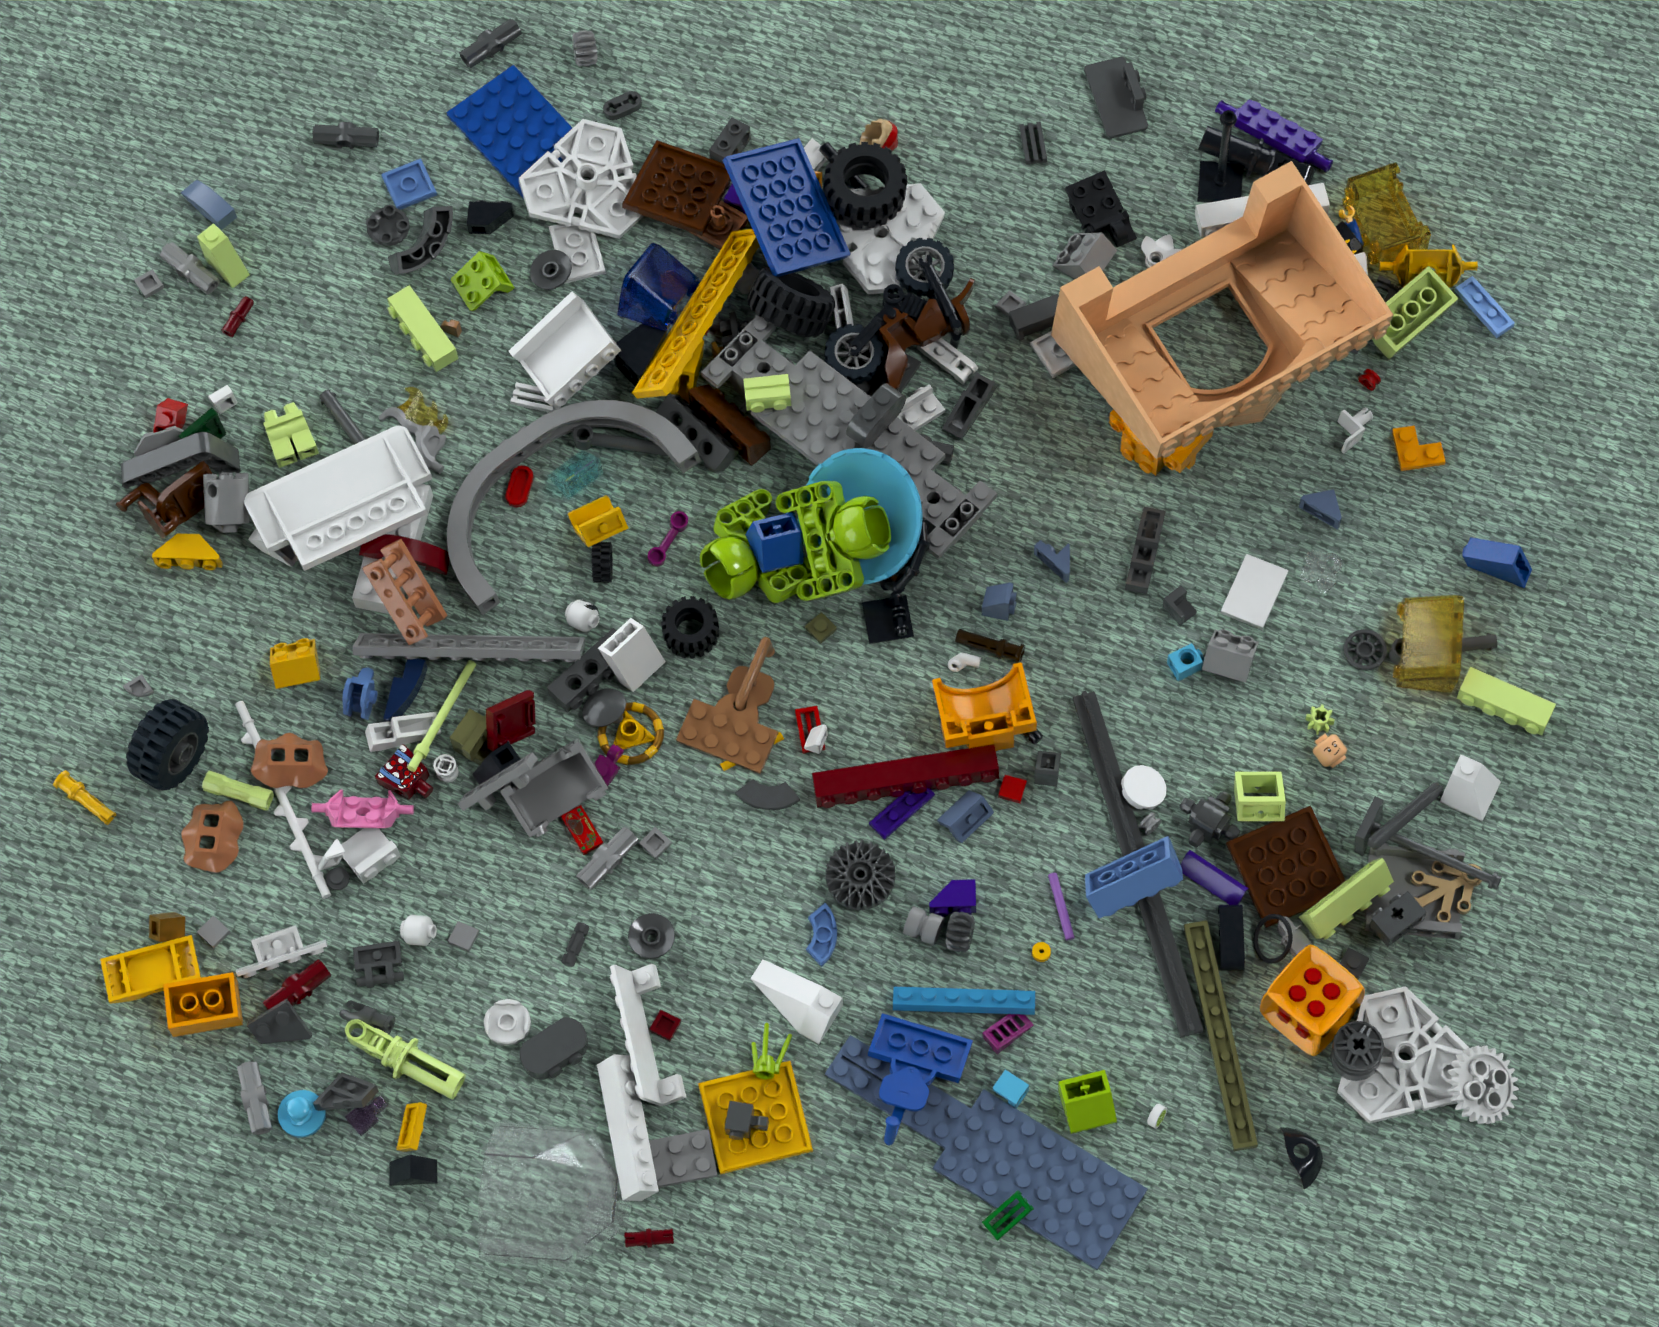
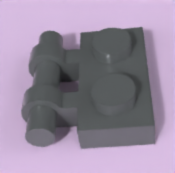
(378, 957)

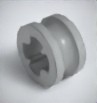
(1150, 823)

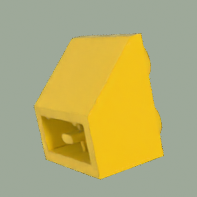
(294, 663)

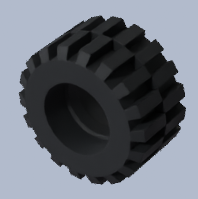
(693, 643)

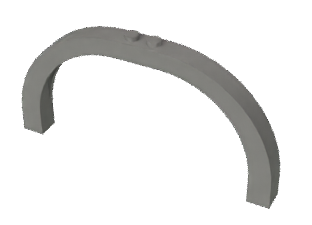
(523, 445)

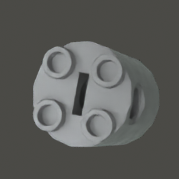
(225, 500)

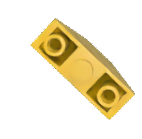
(187, 552)

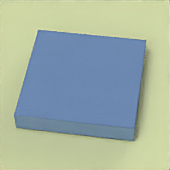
(409, 184)

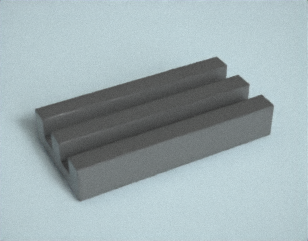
(1031, 128)

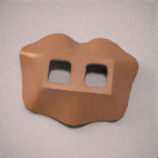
(289, 771)
(225, 835)

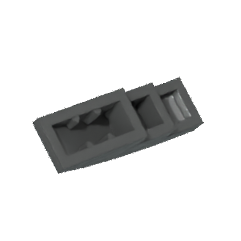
(1145, 550)

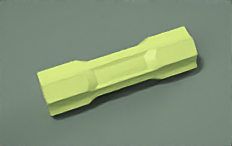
(253, 795)

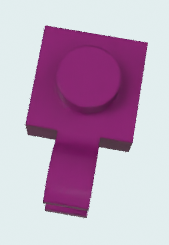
(607, 765)

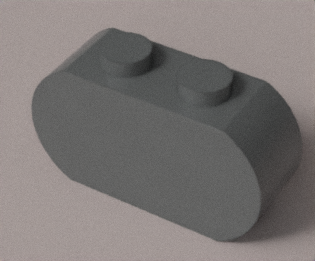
(876, 415)
(554, 1049)

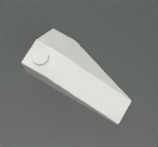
(801, 1001)

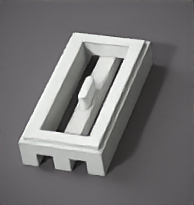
(532, 405)

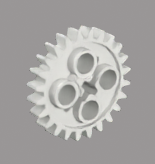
(1482, 1084)

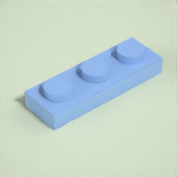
(1484, 307)

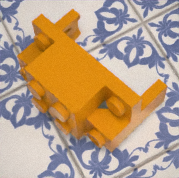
(1135, 450)

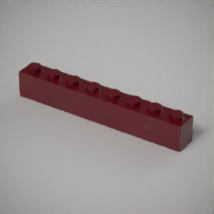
(906, 774)

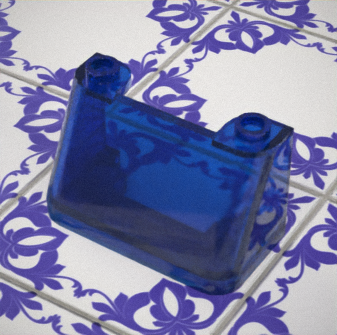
(655, 288)

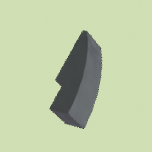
(970, 405)

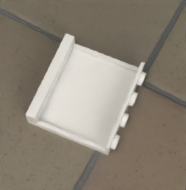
(565, 350)

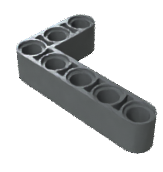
(180, 456)

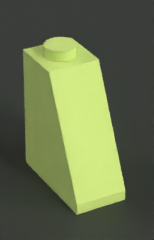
(222, 255)

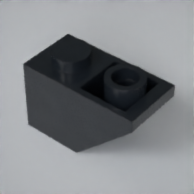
(488, 216)
(496, 762)

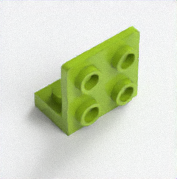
(480, 279)

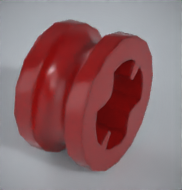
(1369, 379)

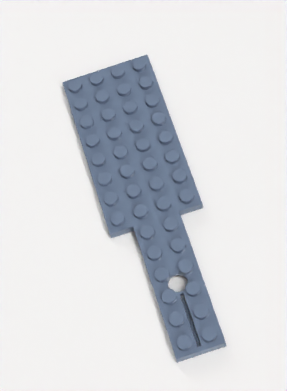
(1001, 1150)

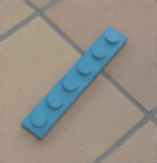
(964, 1000)

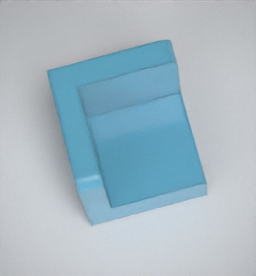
(1011, 1088)

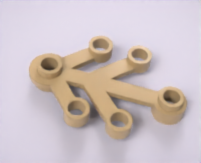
(1446, 888)

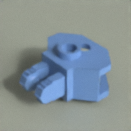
(360, 694)

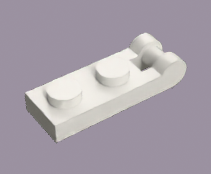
(949, 359)

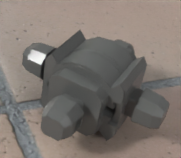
(1209, 819)

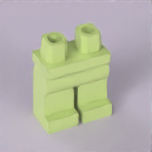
(288, 428)

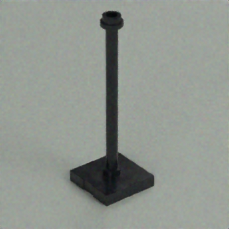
(1221, 179)

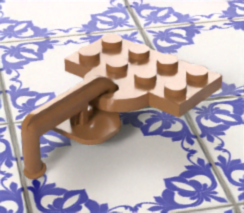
(730, 731)

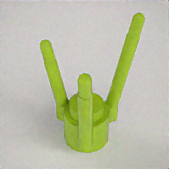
(765, 1066)

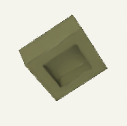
(820, 627)

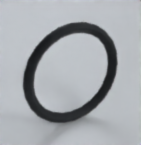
(1289, 943)

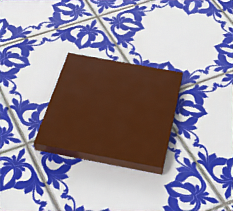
(678, 188)
(1286, 865)

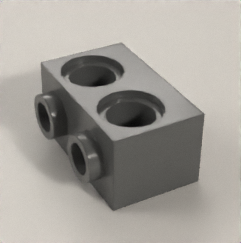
(731, 140)

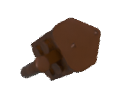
(175, 504)

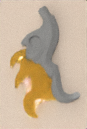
(422, 423)

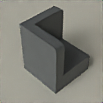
(1178, 606)

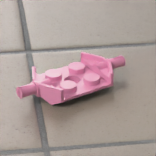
(347, 811)

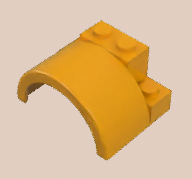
(987, 712)

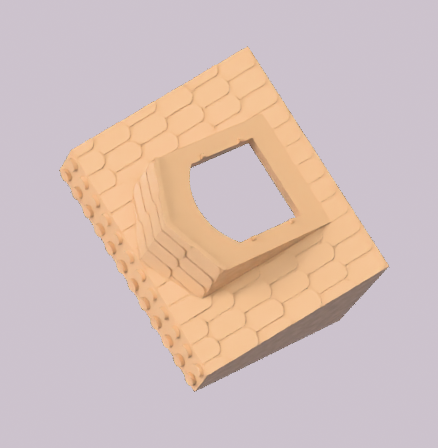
(1286, 275)

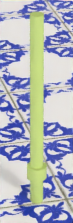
(422, 749)

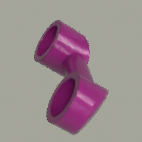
(678, 523)

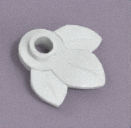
(1157, 249)

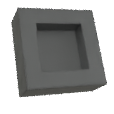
(1354, 962)

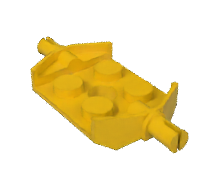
(1410, 263)

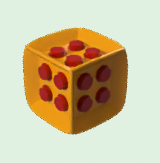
(1312, 999)

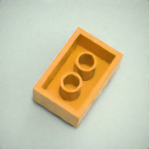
(203, 1004)

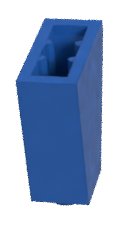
(1498, 560)

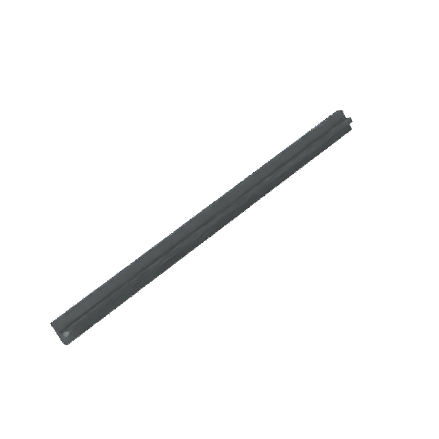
(1130, 840)

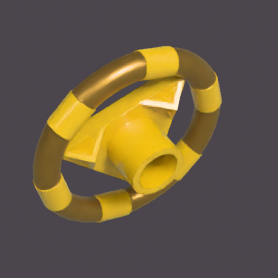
(632, 733)

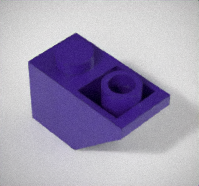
(955, 897)

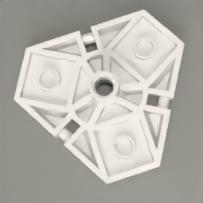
(558, 189)
(874, 257)
(1403, 1027)

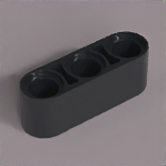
(1231, 937)

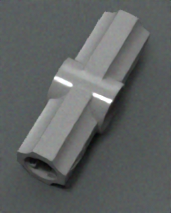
(189, 267)
(607, 858)
(254, 1098)

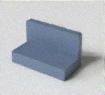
(966, 815)

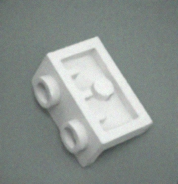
(921, 408)

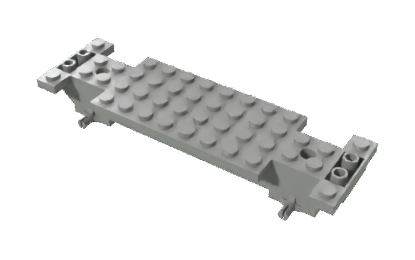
(818, 423)

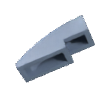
(209, 204)

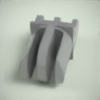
(1299, 941)

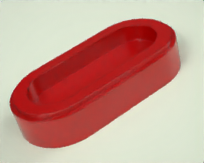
(519, 486)

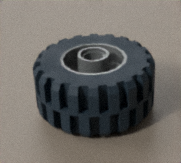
(167, 744)

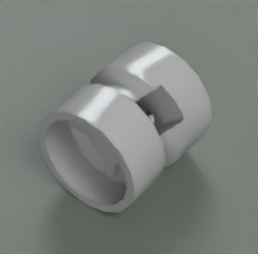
(922, 925)

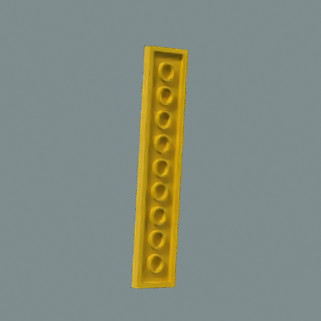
(697, 315)

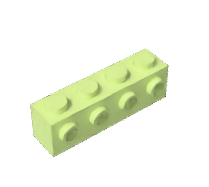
(422, 328)
(1506, 701)

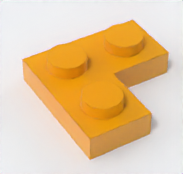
(1413, 455)

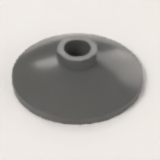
(546, 263)
(651, 925)

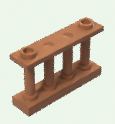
(415, 586)

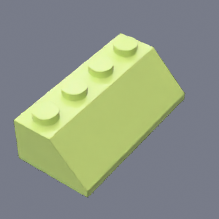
(1414, 310)
(1347, 899)

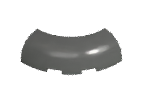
(434, 233)

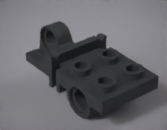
(1099, 208)

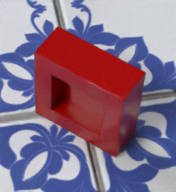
(1012, 789)

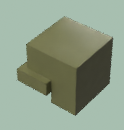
(471, 737)

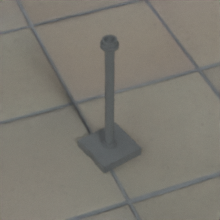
(1371, 824)

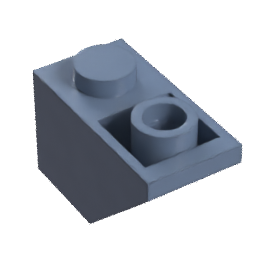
(999, 601)

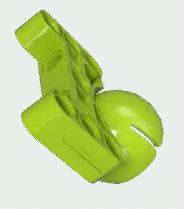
(845, 533)
(737, 565)

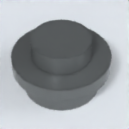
(337, 878)

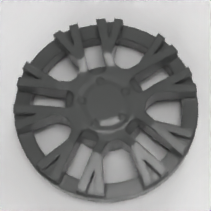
(1365, 649)

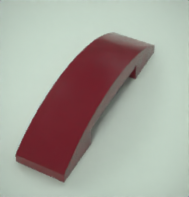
(423, 553)

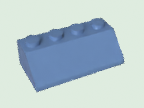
(1133, 877)

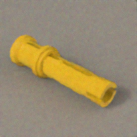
(77, 791)

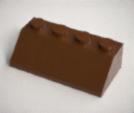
(730, 422)

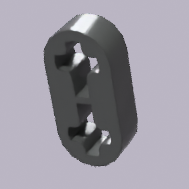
(622, 105)

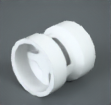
(447, 773)

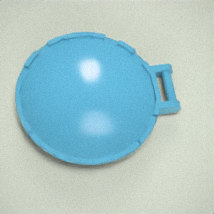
(878, 476)

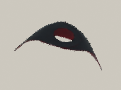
(1307, 1167)

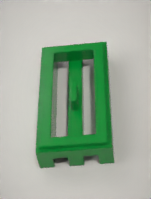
(1022, 1202)

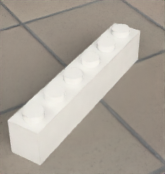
(1218, 214)
(627, 1129)

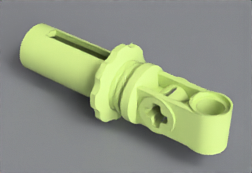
(398, 1054)

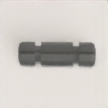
(575, 944)

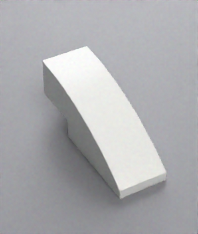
(399, 731)

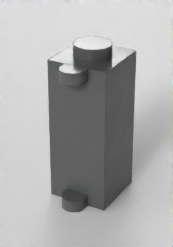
(1033, 317)

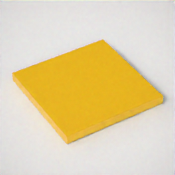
(771, 1098)

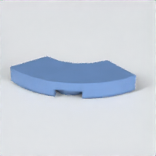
(824, 934)

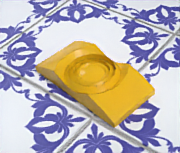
(146, 969)

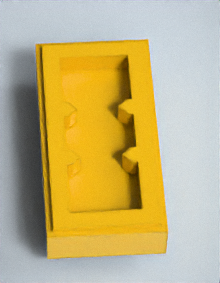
(411, 1127)

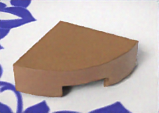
(452, 327)

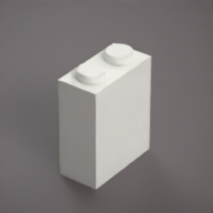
(631, 654)

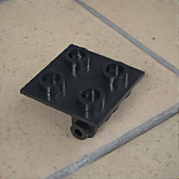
(887, 619)

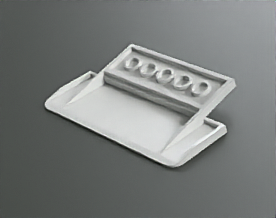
(342, 498)

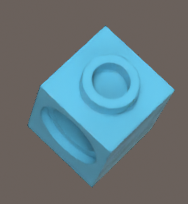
(1183, 670)

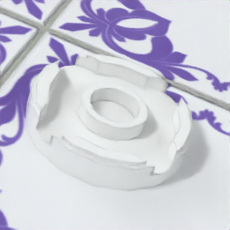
(1143, 787)
(514, 1022)

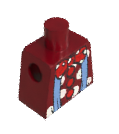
(402, 781)

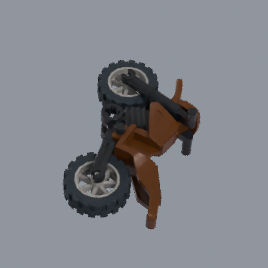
(904, 318)

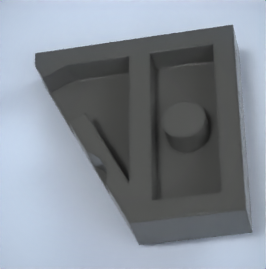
(279, 1025)
(346, 1093)

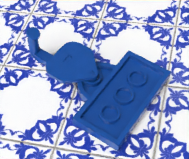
(915, 1059)

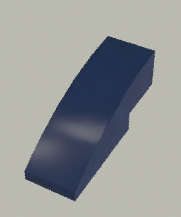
(405, 689)

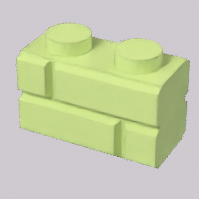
(767, 392)

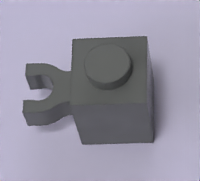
(741, 1119)

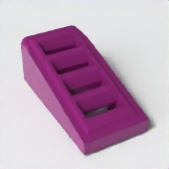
(1006, 1041)

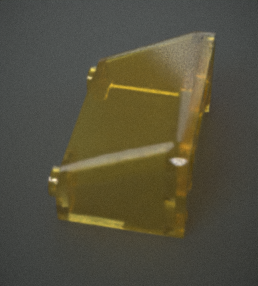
(1430, 642)

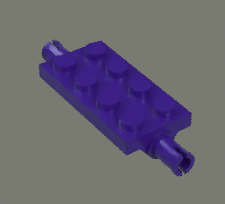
(1278, 133)

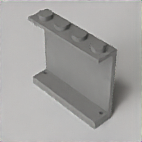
(1402, 864)

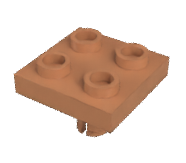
(723, 222)

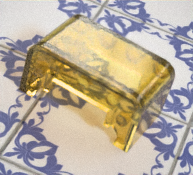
(1384, 214)

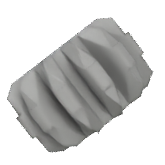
(584, 48)

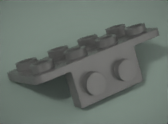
(1117, 96)

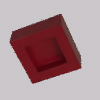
(665, 1025)

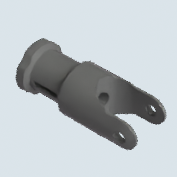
(369, 1016)

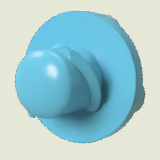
(299, 1115)

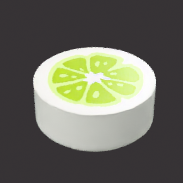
(1157, 1115)

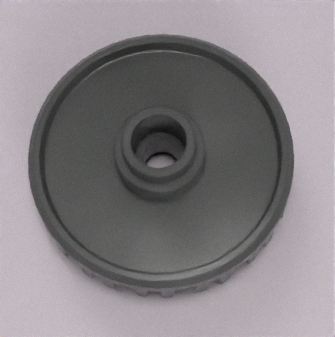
(860, 859)

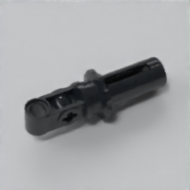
(1250, 155)

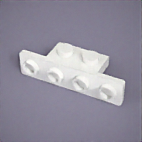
(279, 947)

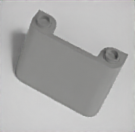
(555, 788)

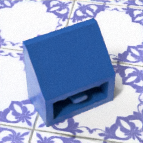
(776, 542)

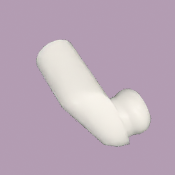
(962, 660)

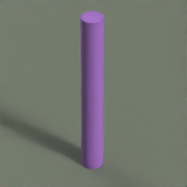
(1061, 906)

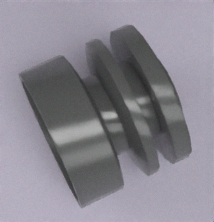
(1358, 1063)

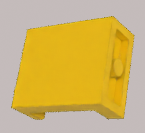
(597, 521)

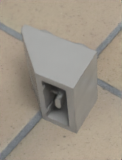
(1084, 254)
(1230, 655)

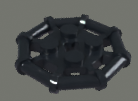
(901, 578)

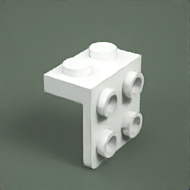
(369, 853)

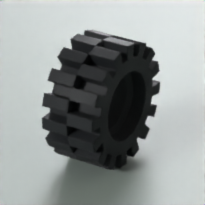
(602, 562)

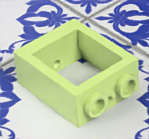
(1249, 806)

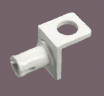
(1354, 426)

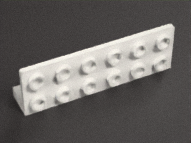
(629, 988)

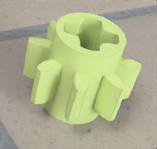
(1319, 725)

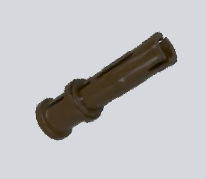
(1001, 648)

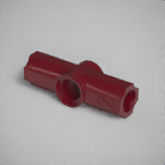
(299, 985)

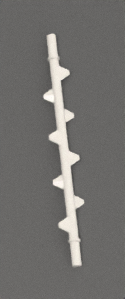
(285, 809)

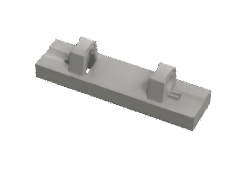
(483, 792)

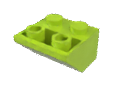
(1087, 1101)

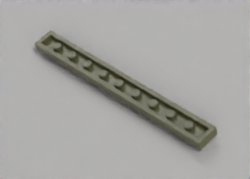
(1220, 1036)

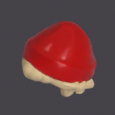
(882, 133)

